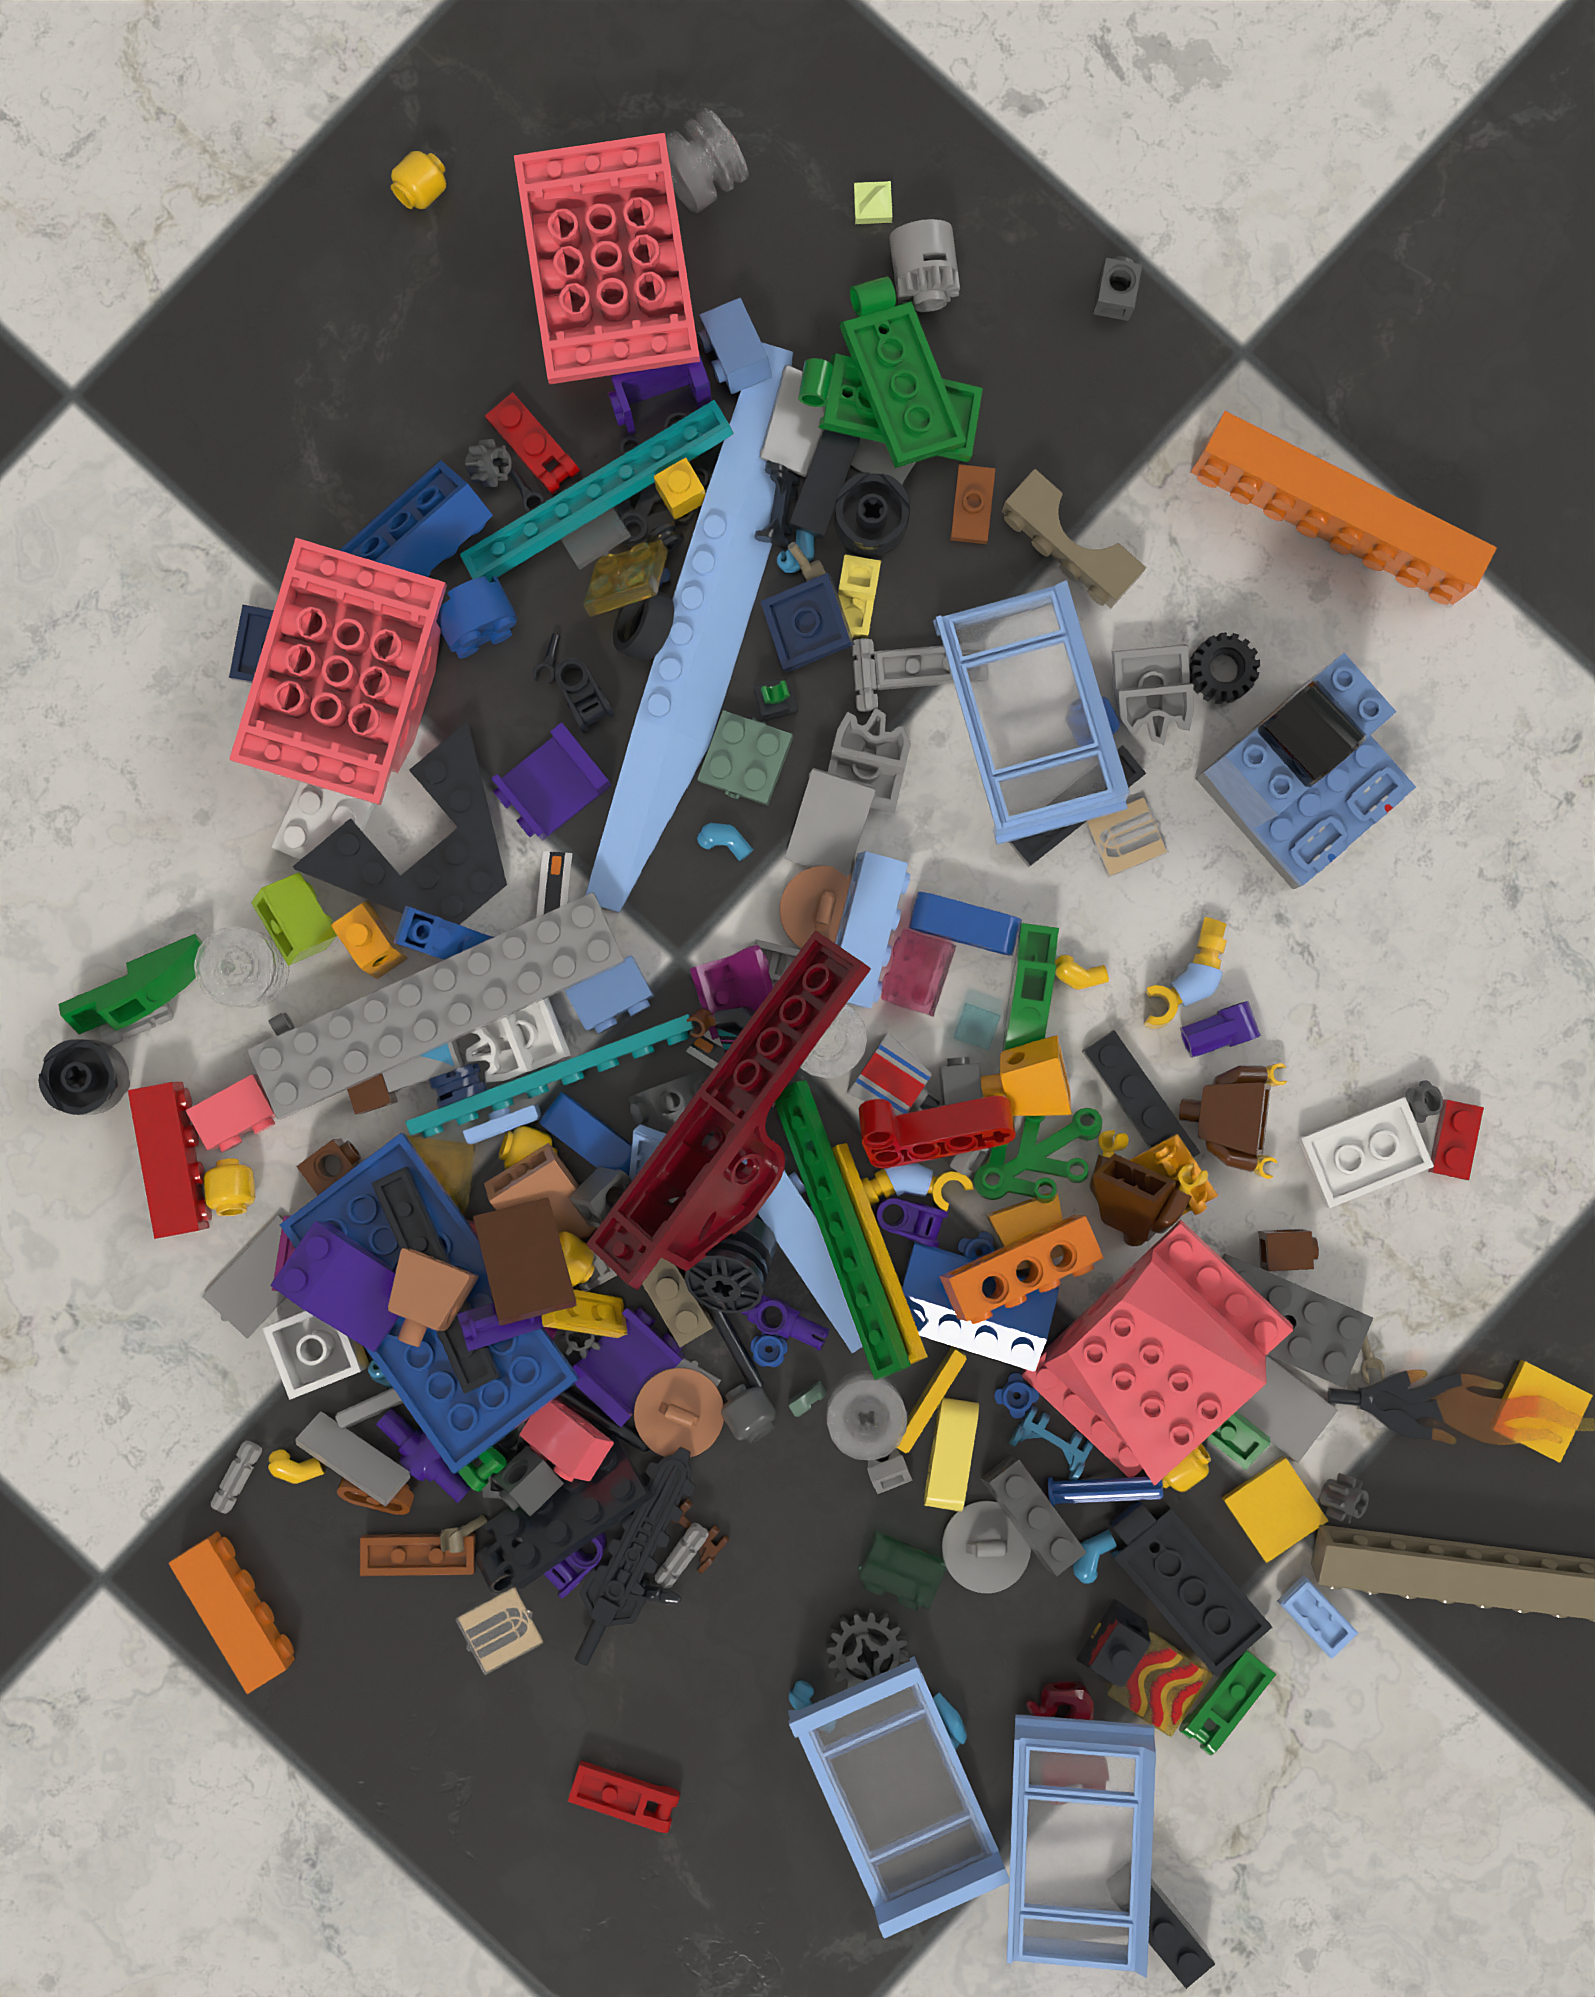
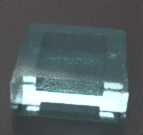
(976, 1026)

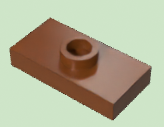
(972, 504)

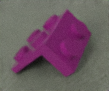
(733, 981)

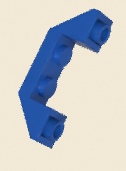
(434, 935)

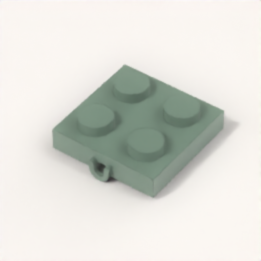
(745, 758)

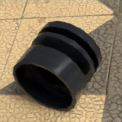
(734, 1270)

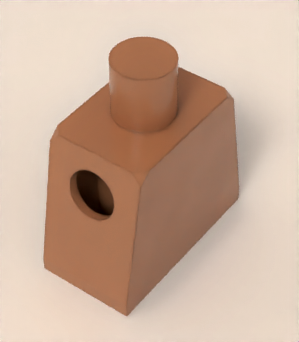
(427, 1294)

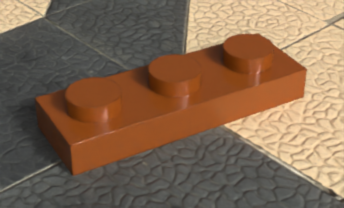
(414, 1555)

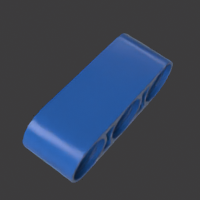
(965, 923)
(587, 1134)

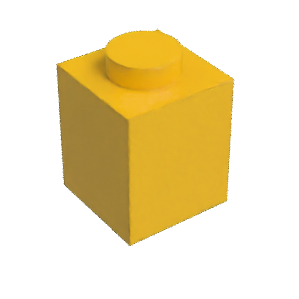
(680, 488)

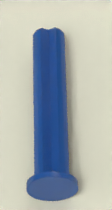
(1103, 1490)

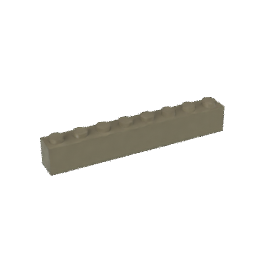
(1454, 1572)

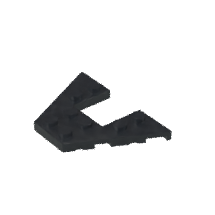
(451, 877)

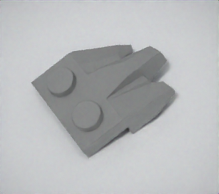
(1153, 689)
(872, 757)

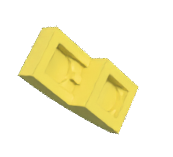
(858, 592)

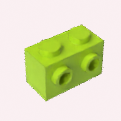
(294, 918)

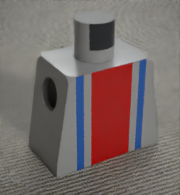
(895, 1077)

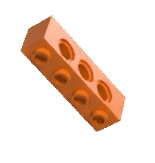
(965, 1283)

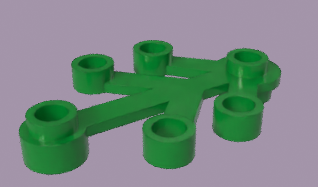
(1033, 1158)

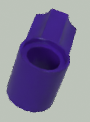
(1229, 1027)

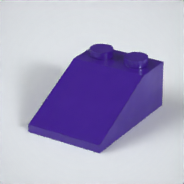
(340, 1284)

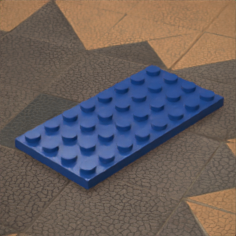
(422, 1376)

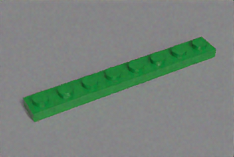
(841, 1231)

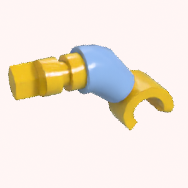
(1198, 980)
(912, 1180)

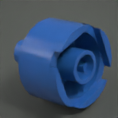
(476, 615)

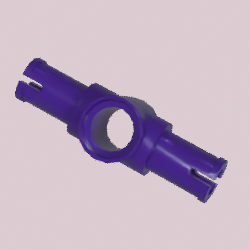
(791, 1324)
(421, 1456)

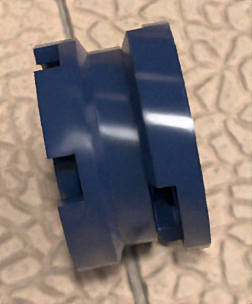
(457, 1085)

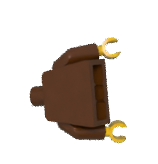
(1235, 1116)
(1136, 1197)

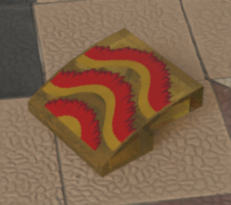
(1163, 1686)

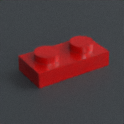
(1456, 1139)

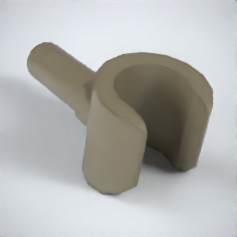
(809, 570)
(1370, 1362)
(452, 1538)

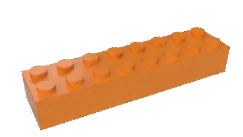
(1342, 510)

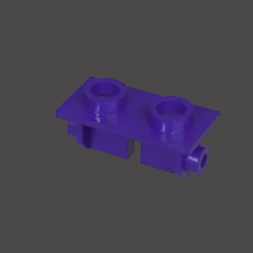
(482, 1327)

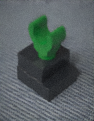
(775, 699)

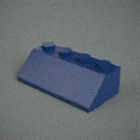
(423, 523)
(1010, 1335)

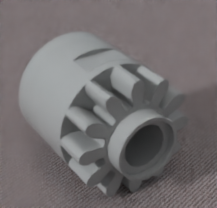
(925, 264)

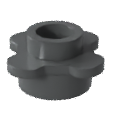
(1424, 1101)

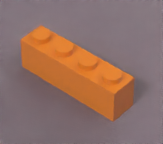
(233, 1611)

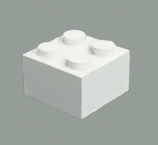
(312, 1353)

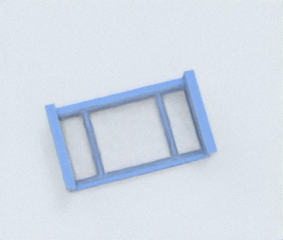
(1033, 713)
(900, 1797)
(1081, 1843)

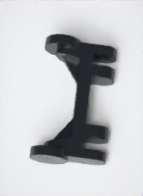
(783, 494)

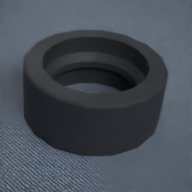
(643, 627)

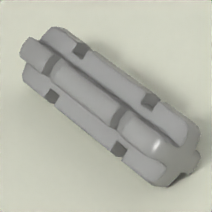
(864, 675)
(159, 1016)
(236, 1477)
(681, 1555)

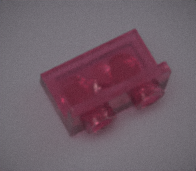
(917, 972)

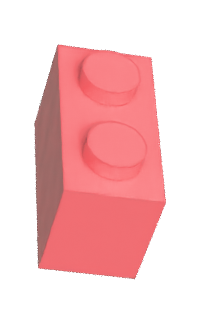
(232, 1113)
(566, 1440)

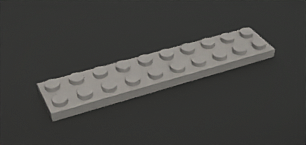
(435, 1006)

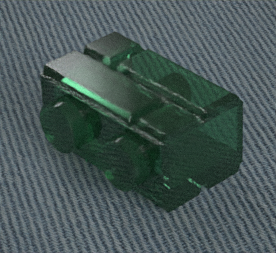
(901, 1571)

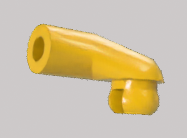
(1077, 976)
(294, 1472)

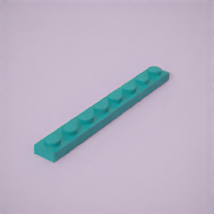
(596, 493)
(536, 1083)

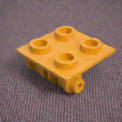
(1168, 1159)

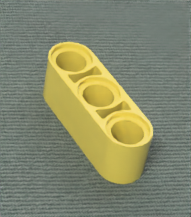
(951, 1454)

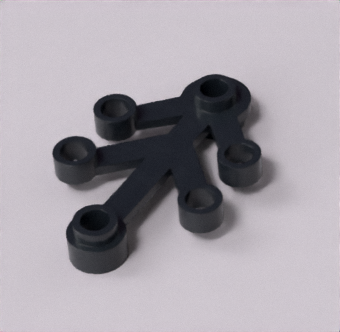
(649, 496)

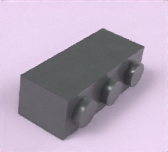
(1033, 1515)

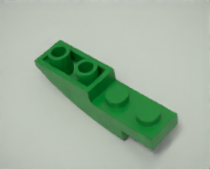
(1031, 985)
(146, 987)

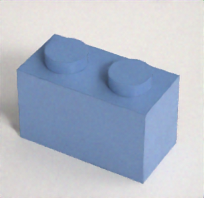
(735, 346)
(610, 995)

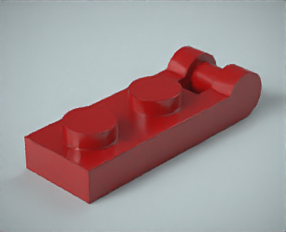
(531, 442)
(623, 1797)

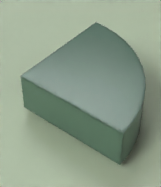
(802, 1401)

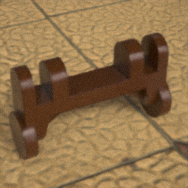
(708, 1550)

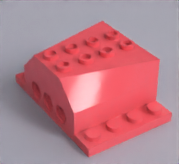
(606, 258)
(342, 673)
(1161, 1356)

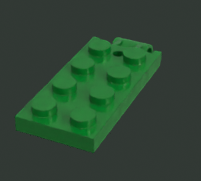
(900, 375)
(827, 381)

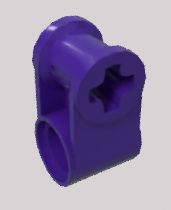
(913, 1220)
(574, 1568)

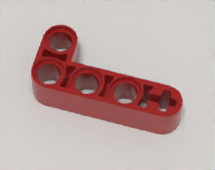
(933, 1132)

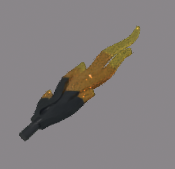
(1449, 1402)

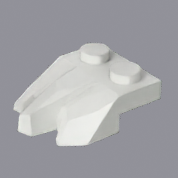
(520, 1043)

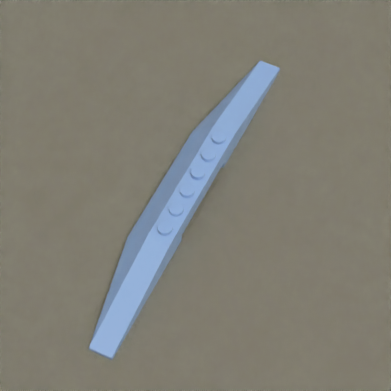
(701, 649)

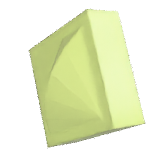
(873, 202)

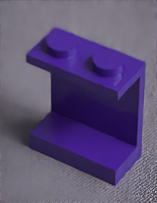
(644, 384)
(551, 784)
(625, 1364)

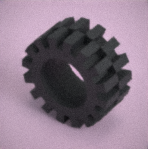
(1239, 652)

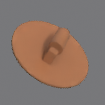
(814, 903)
(679, 1411)

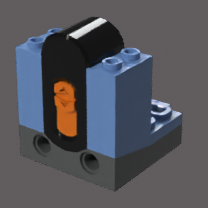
(1311, 773)

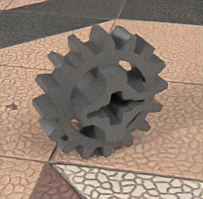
(852, 1655)

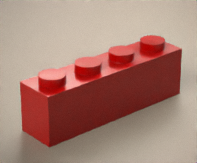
(169, 1159)

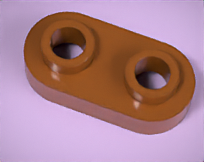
(398, 1505)

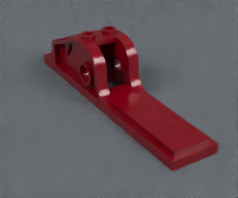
(735, 1106)

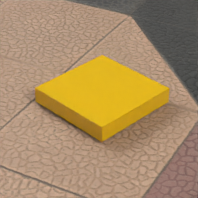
(1532, 1380)
(1275, 1509)

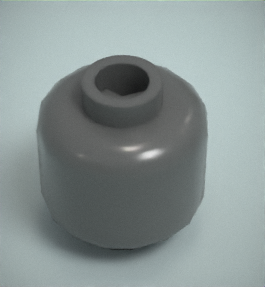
(748, 1413)

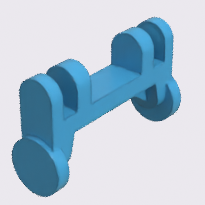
(1074, 1456)

